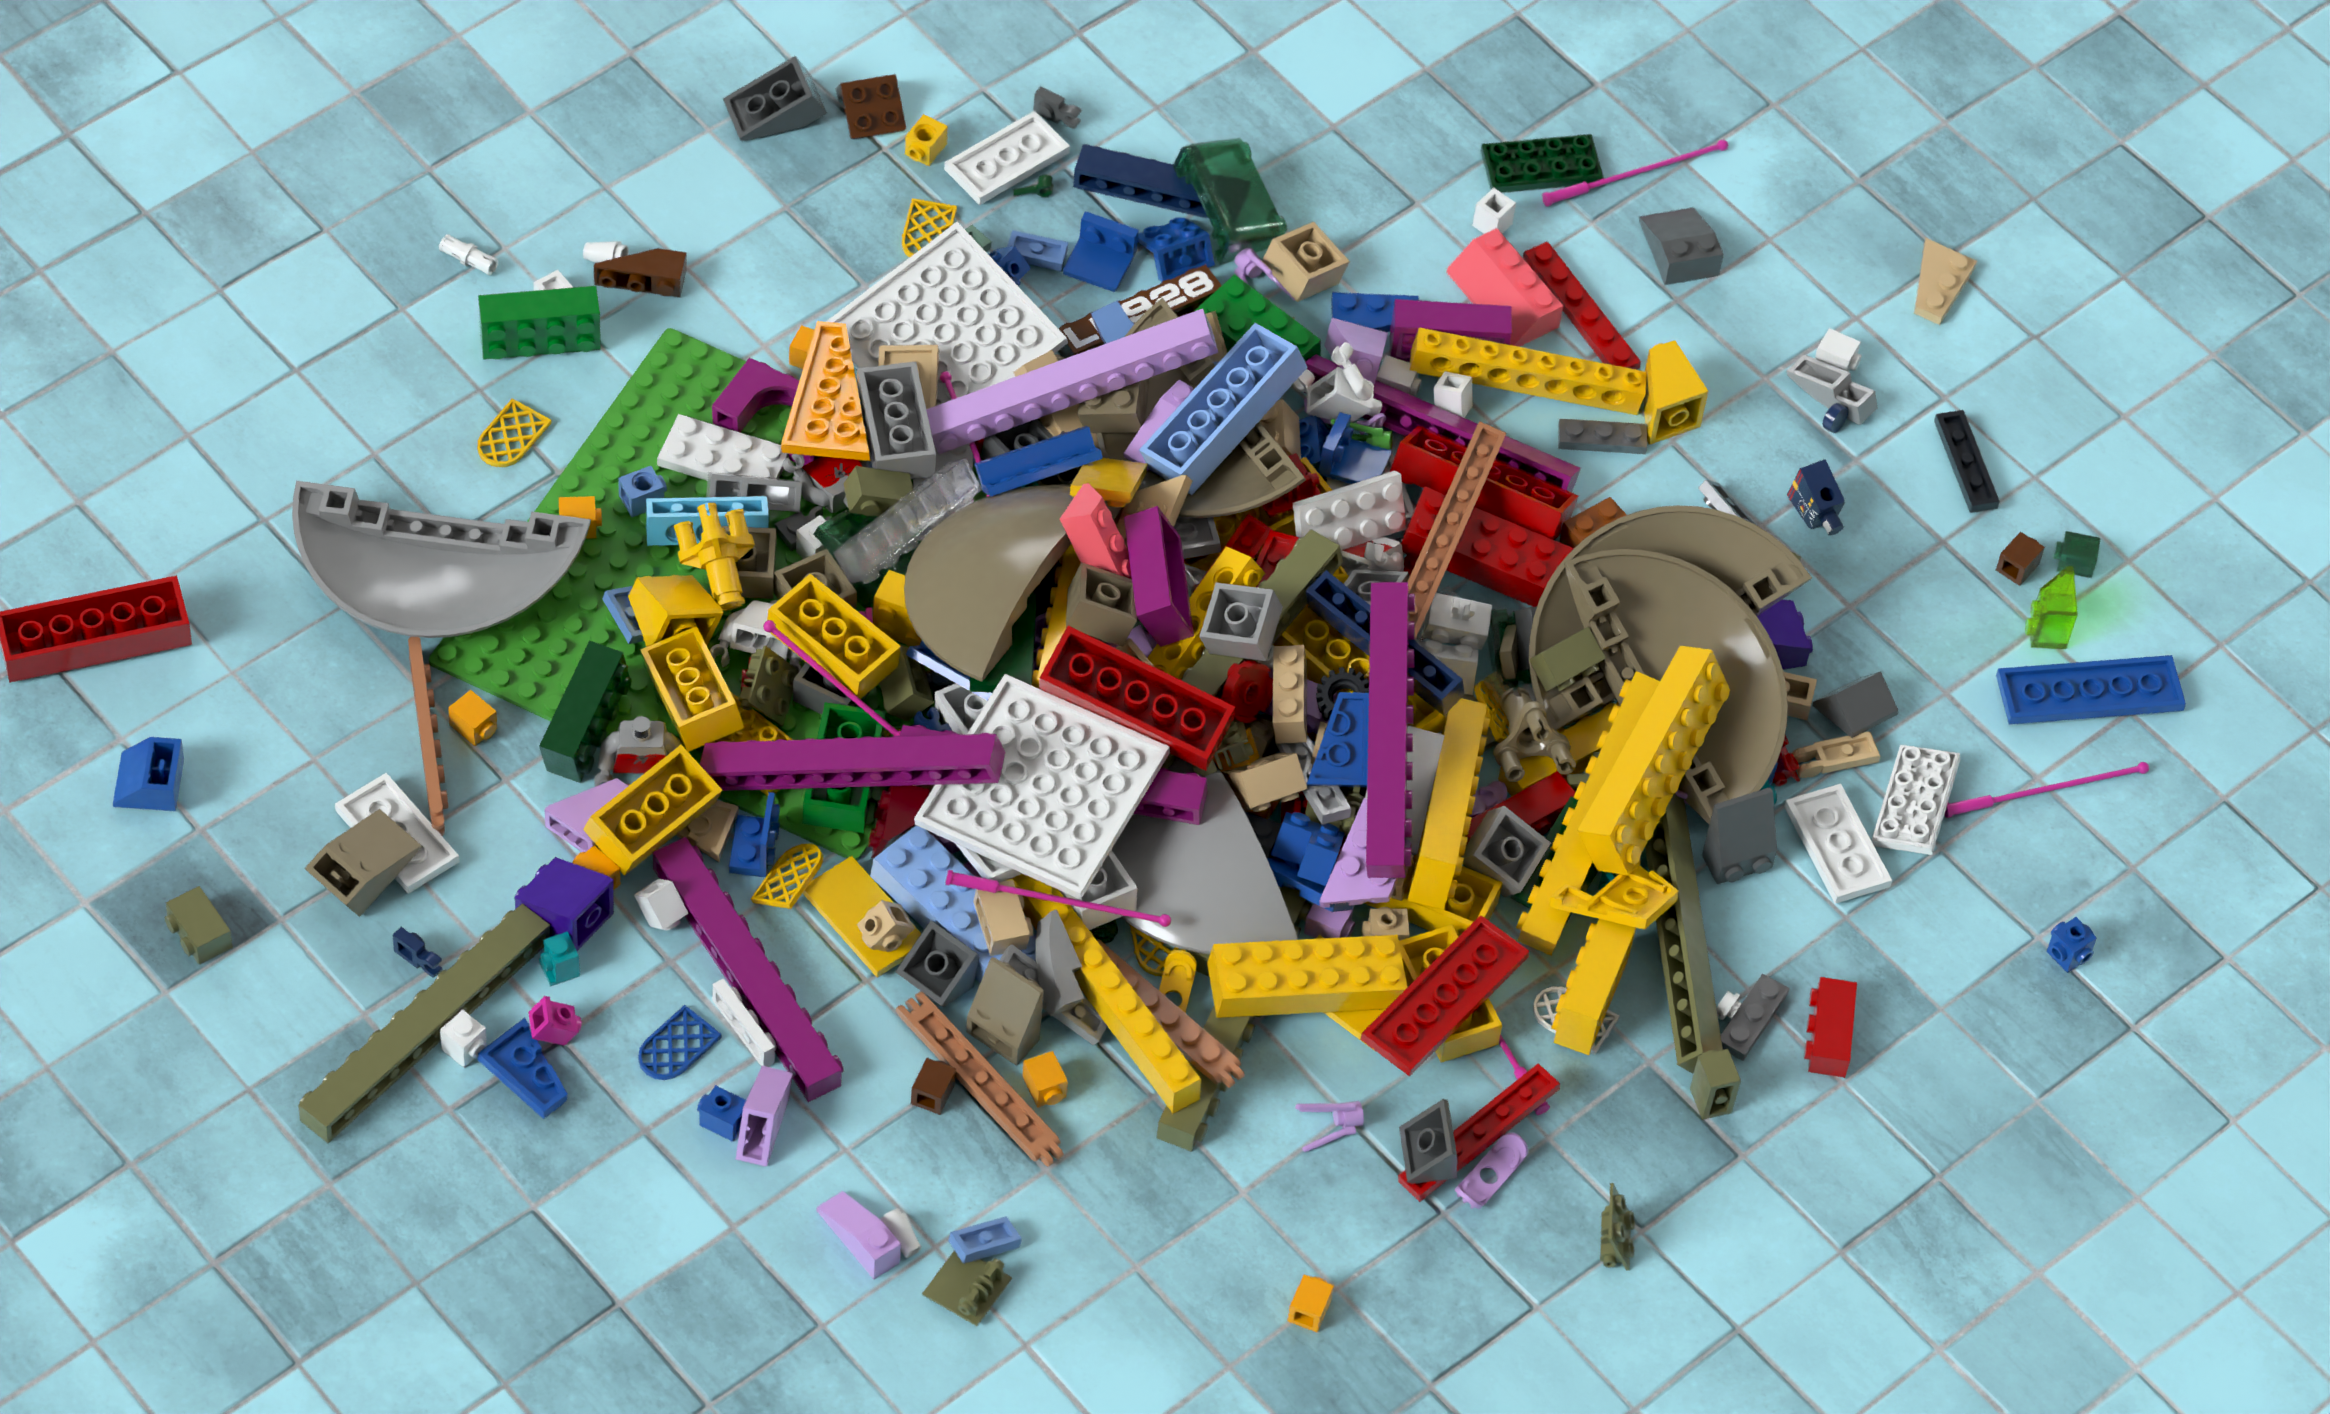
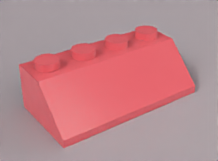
(1496, 274)
(1095, 533)

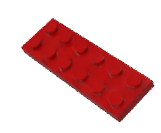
(1444, 995)

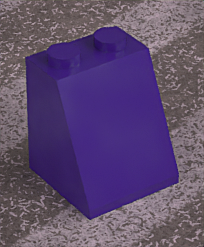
(1787, 634)
(569, 899)

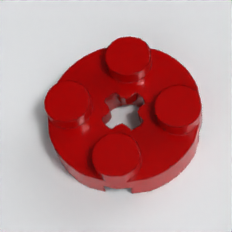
(1241, 678)

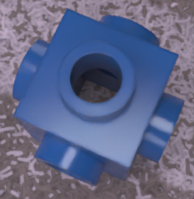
(1011, 262)
(2071, 944)

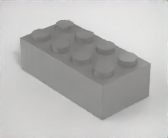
(896, 419)

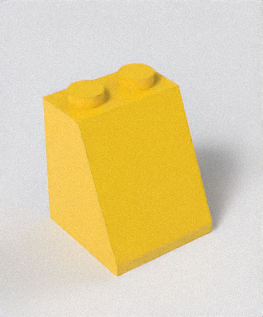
(1673, 393)
(672, 606)

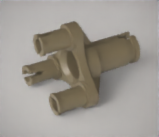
(1529, 736)

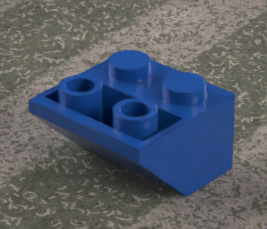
(150, 775)

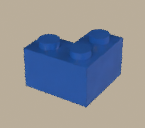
(1308, 845)

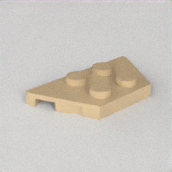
(1166, 495)

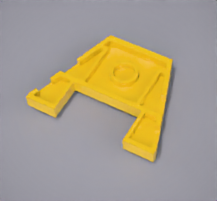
(1625, 900)

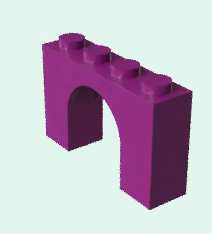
(751, 390)

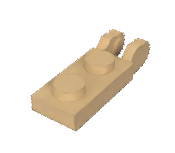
(1837, 754)

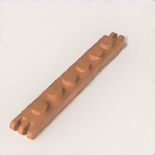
(427, 726)
(1189, 1037)
(981, 1079)

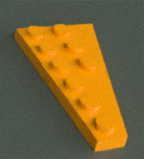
(827, 404)

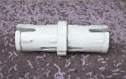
(468, 254)

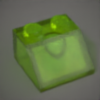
(2053, 612)

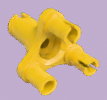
(717, 552)

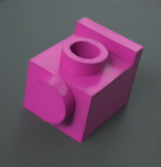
(554, 1022)

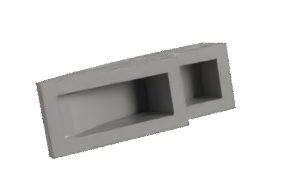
(1832, 386)
(780, 493)
(1056, 965)

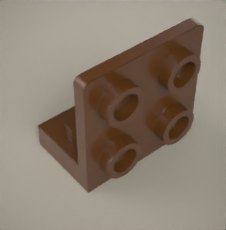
(872, 106)

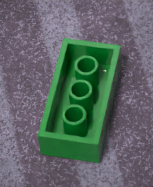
(1241, 306)
(539, 322)
(842, 806)

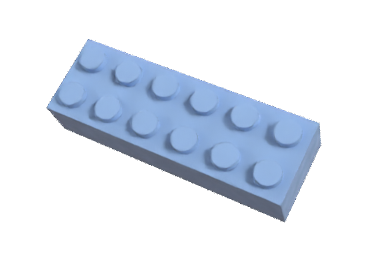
(1224, 407)
(915, 876)

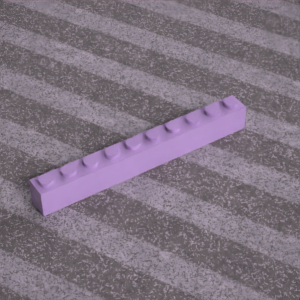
(1071, 381)

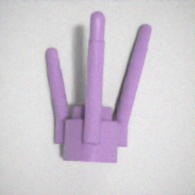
(1251, 265)
(1346, 1115)

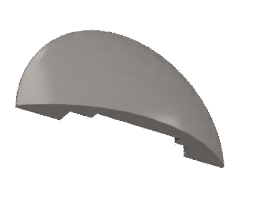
(428, 570)
(1203, 875)

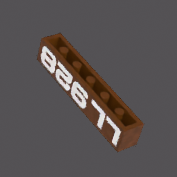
(1181, 293)

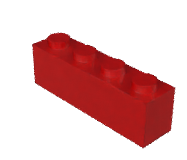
(1535, 805)

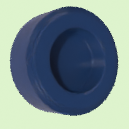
(1835, 417)

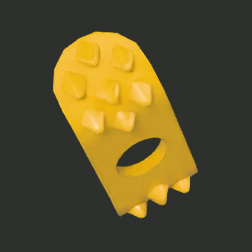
(1179, 975)

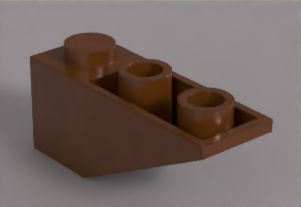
(649, 271)

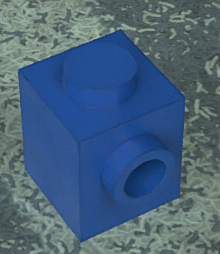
(721, 1112)

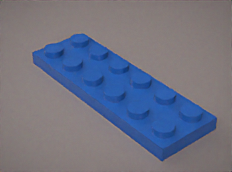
(2090, 689)

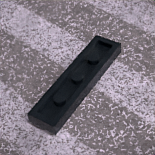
(1966, 461)

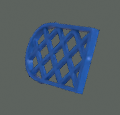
(687, 1063)

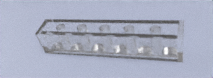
(907, 522)

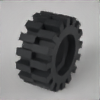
(1335, 683)

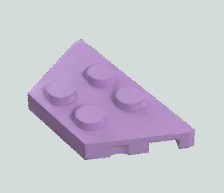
(1349, 876)

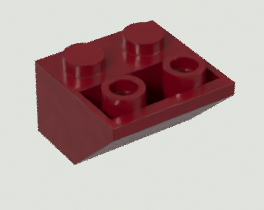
(895, 815)

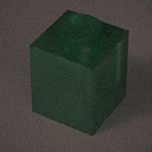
(2077, 551)

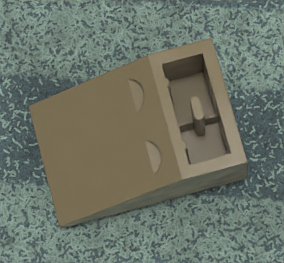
(364, 860)
(1006, 1012)

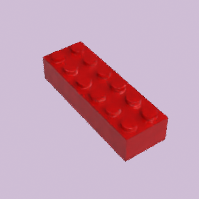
(1507, 493)
(1491, 550)
(94, 628)
(1137, 696)

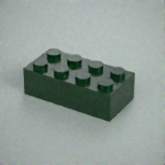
(585, 712)

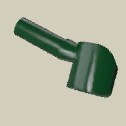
(1043, 188)

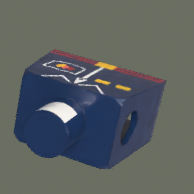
(1817, 497)

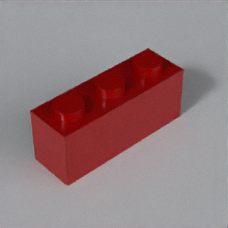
(1831, 1027)

